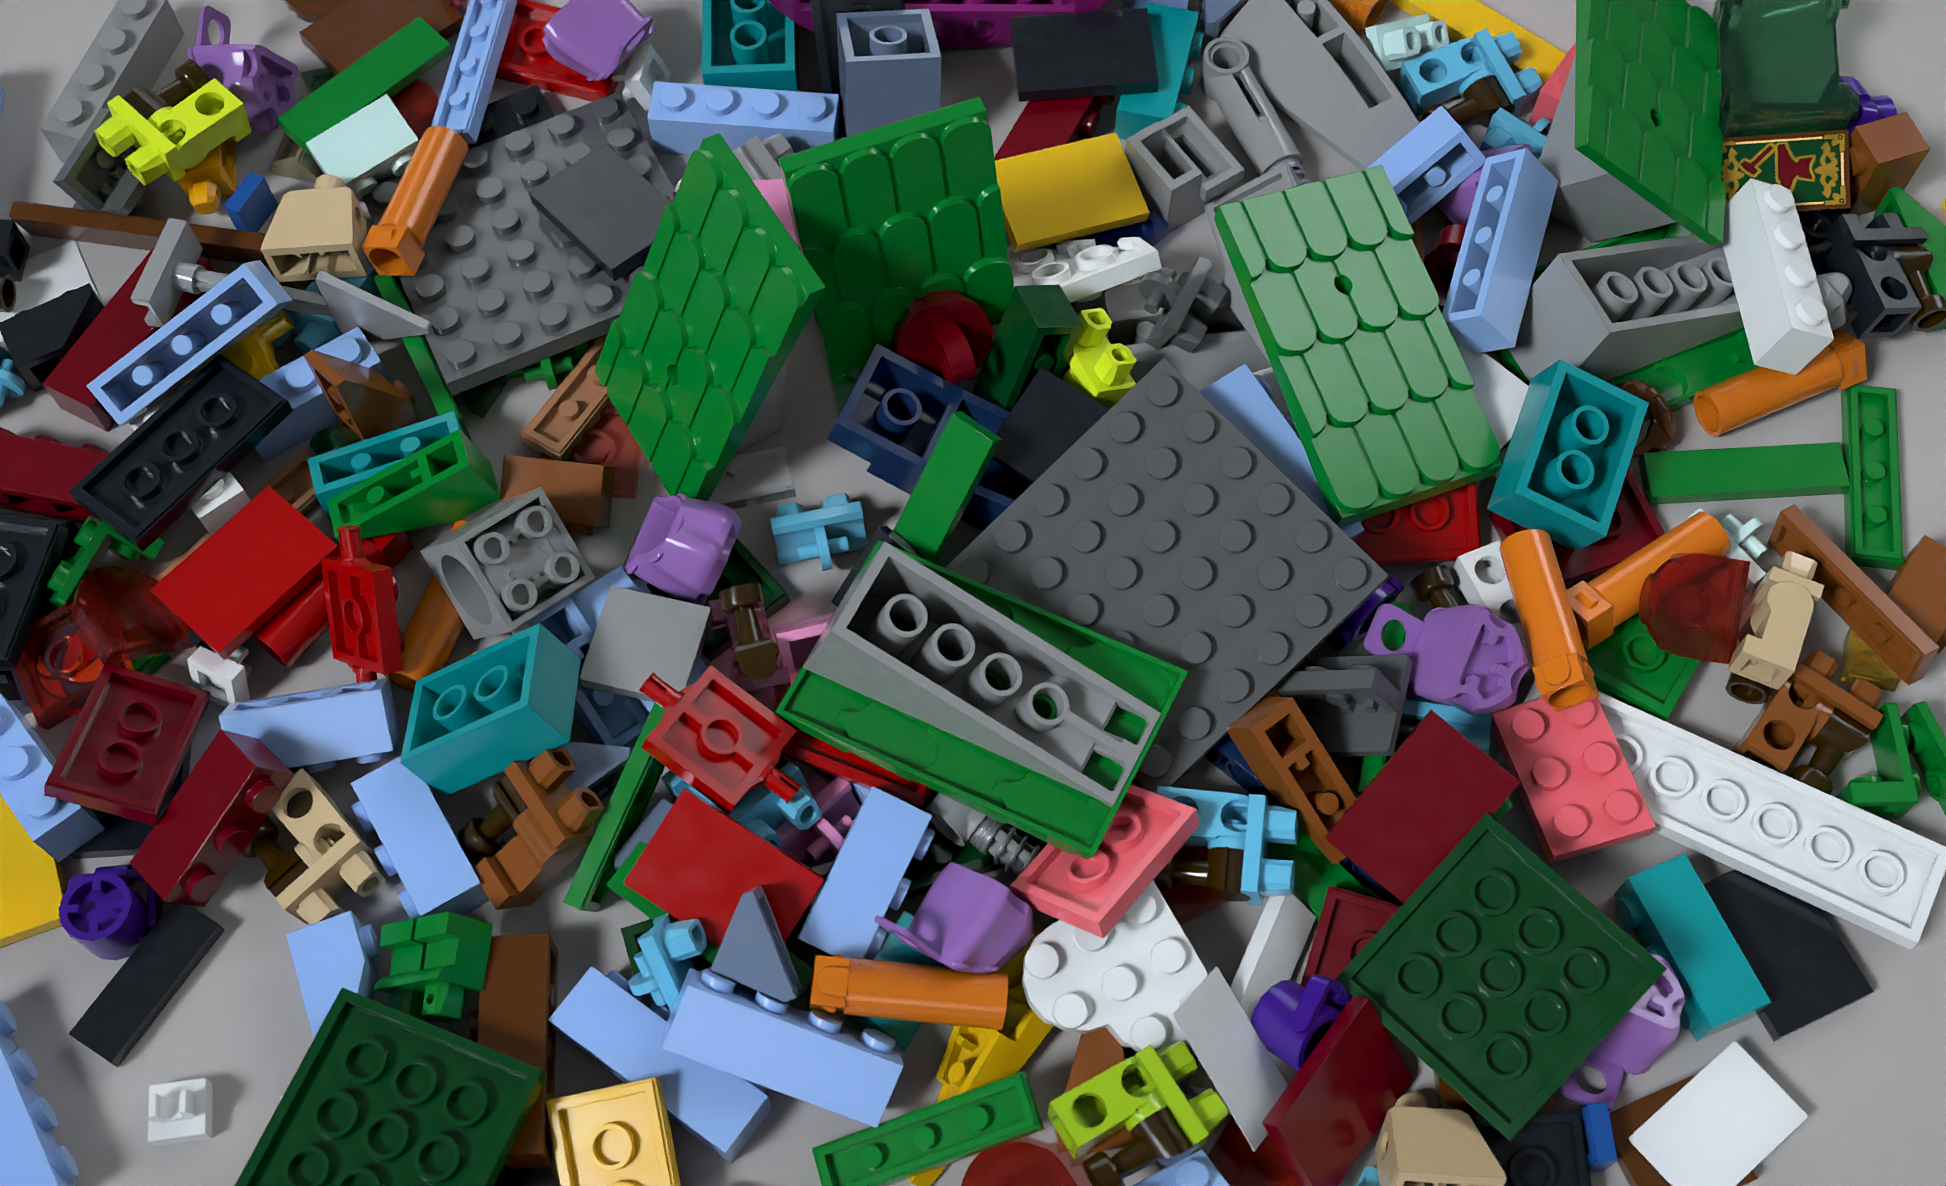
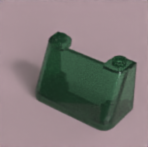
(1781, 67)

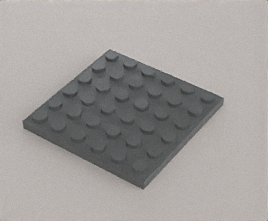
(497, 270)
(1184, 549)

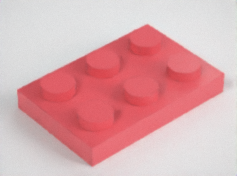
(1571, 777)
(1130, 856)

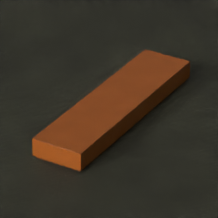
(1856, 597)

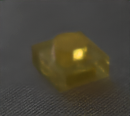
(1863, 663)

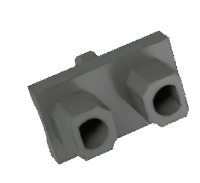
(1191, 289)

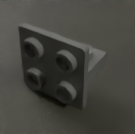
(99, 179)
(1352, 701)

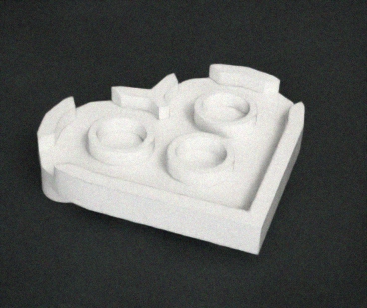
(1117, 982)

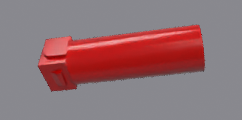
(306, 617)

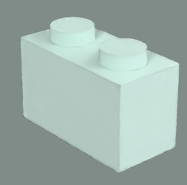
(366, 147)

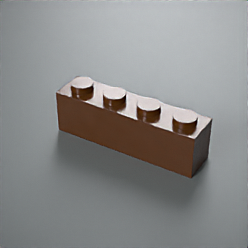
(513, 1020)

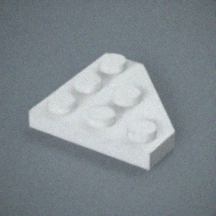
(1083, 267)

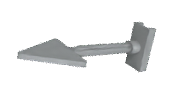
(174, 271)

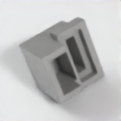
(1181, 166)

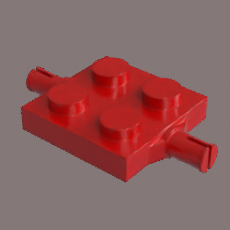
(362, 610)
(719, 739)

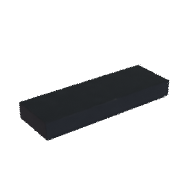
(146, 982)

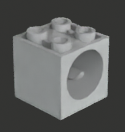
(507, 564)

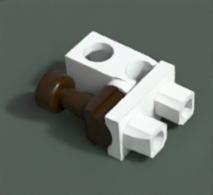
(1480, 579)

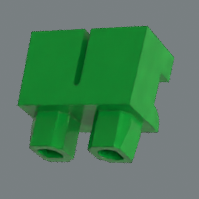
(435, 964)

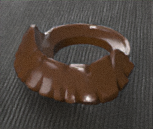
(1661, 427)

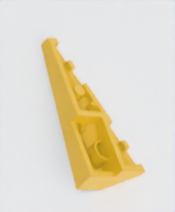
(987, 1055)

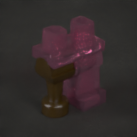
(751, 643)

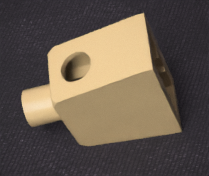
(317, 233)
(1433, 1148)

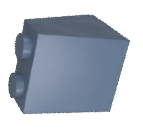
(887, 67)

